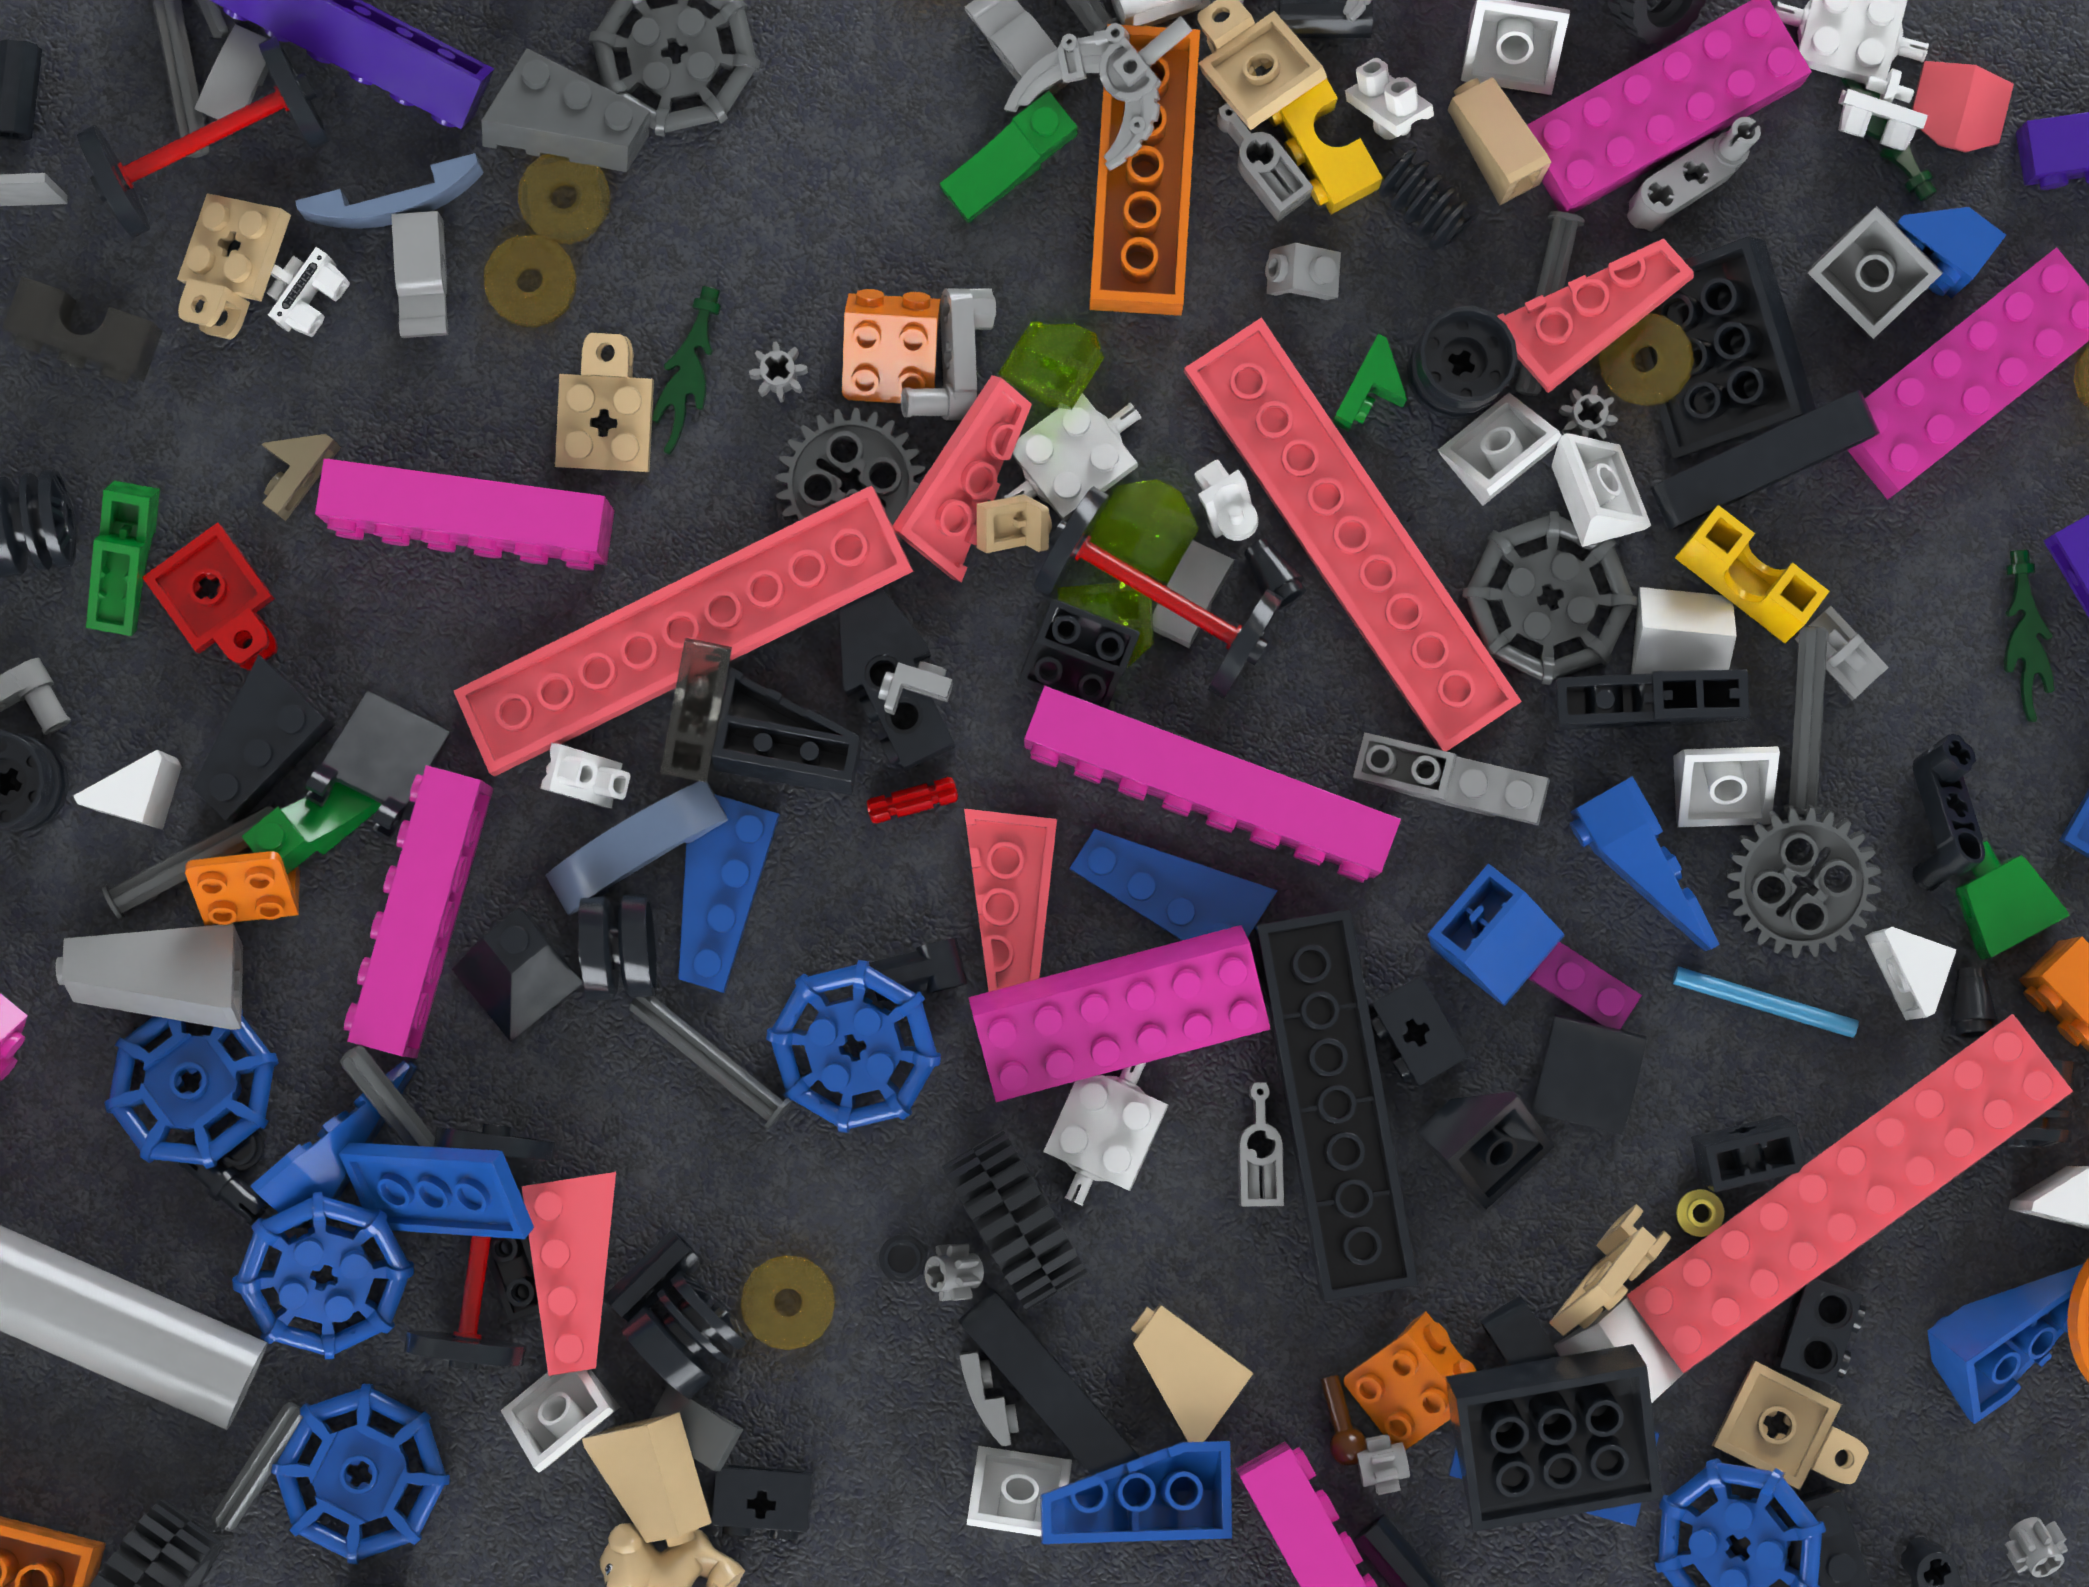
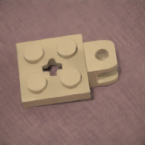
(1241, 47)
(223, 279)
(609, 388)
(1627, 1255)
(1810, 1437)

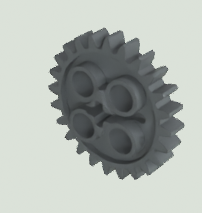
(875, 450)
(1838, 905)

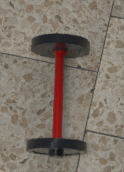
(115, 181)
(1073, 542)
(465, 1347)

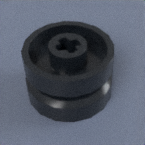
(611, 947)

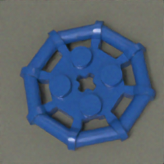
(838, 1068)
(196, 1110)
(335, 1299)
(386, 1463)
(1742, 1518)

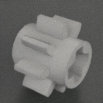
(778, 384)
(1588, 402)
(954, 1272)
(1383, 1464)
(2036, 1547)

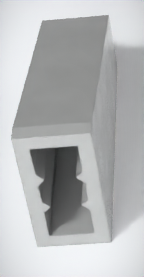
(159, 973)

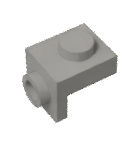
(1303, 271)
(925, 680)

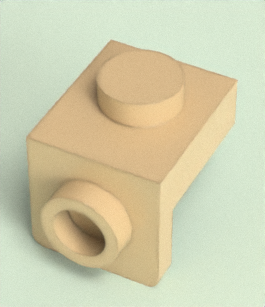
(1013, 524)

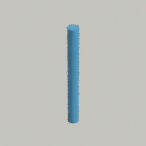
(1765, 1002)

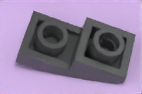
(707, 1432)

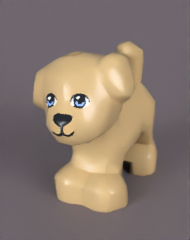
(634, 1563)

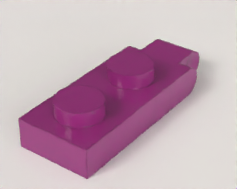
(1585, 987)

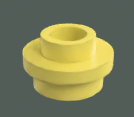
(1685, 1209)

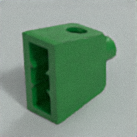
(2006, 903)

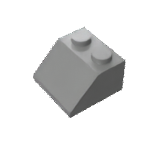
(1874, 272)

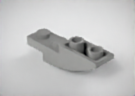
(1451, 779)

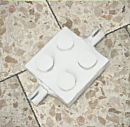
(1852, 36)
(1072, 454)
(1105, 1130)

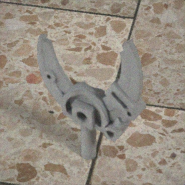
(1122, 72)

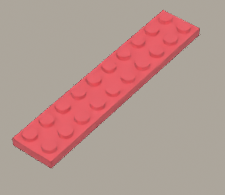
(1352, 536)
(640, 647)
(1849, 1193)

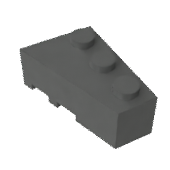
(565, 116)

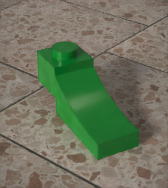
(1010, 157)
(121, 557)
(308, 828)

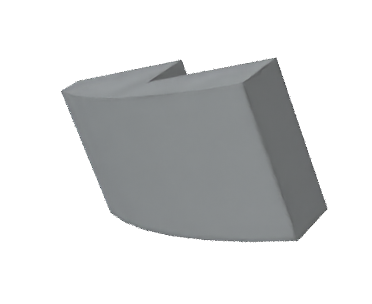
(234, 74)
(1197, 579)
(995, 1414)

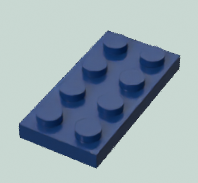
(438, 1189)

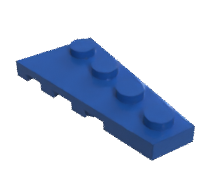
(720, 890)
(1170, 890)

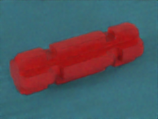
(912, 800)

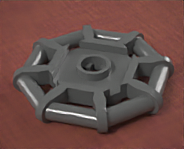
(697, 66)
(1536, 622)

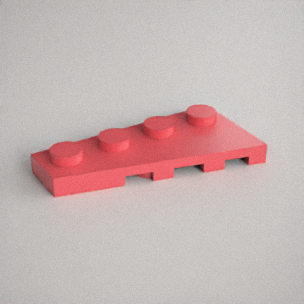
(943, 509)
(1012, 886)
(570, 1265)

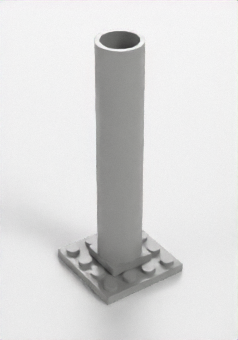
(124, 1331)

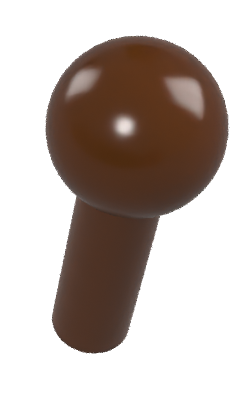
(1346, 1440)

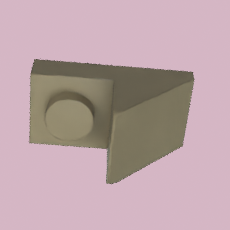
(305, 465)

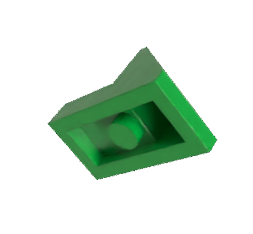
(1376, 375)

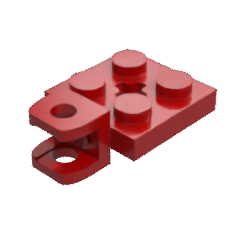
(231, 615)

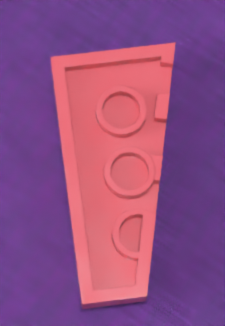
(1579, 321)

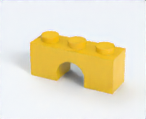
(1336, 173)
(1772, 597)

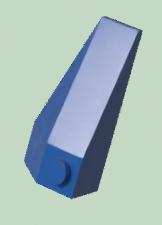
(1625, 837)
(318, 1165)
(1998, 1339)
(1157, 1497)

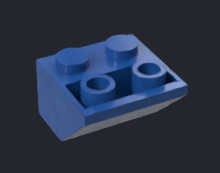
(1955, 241)
(1495, 935)

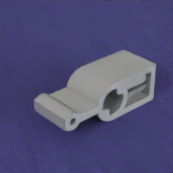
(1013, 36)
(1277, 184)
(420, 273)
(1249, 1163)

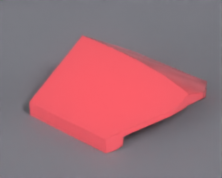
(1962, 105)

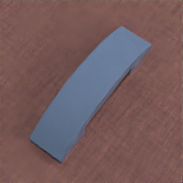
(450, 179)
(635, 844)

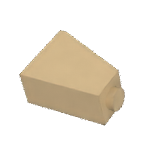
(1498, 139)
(1189, 1371)
(652, 1477)

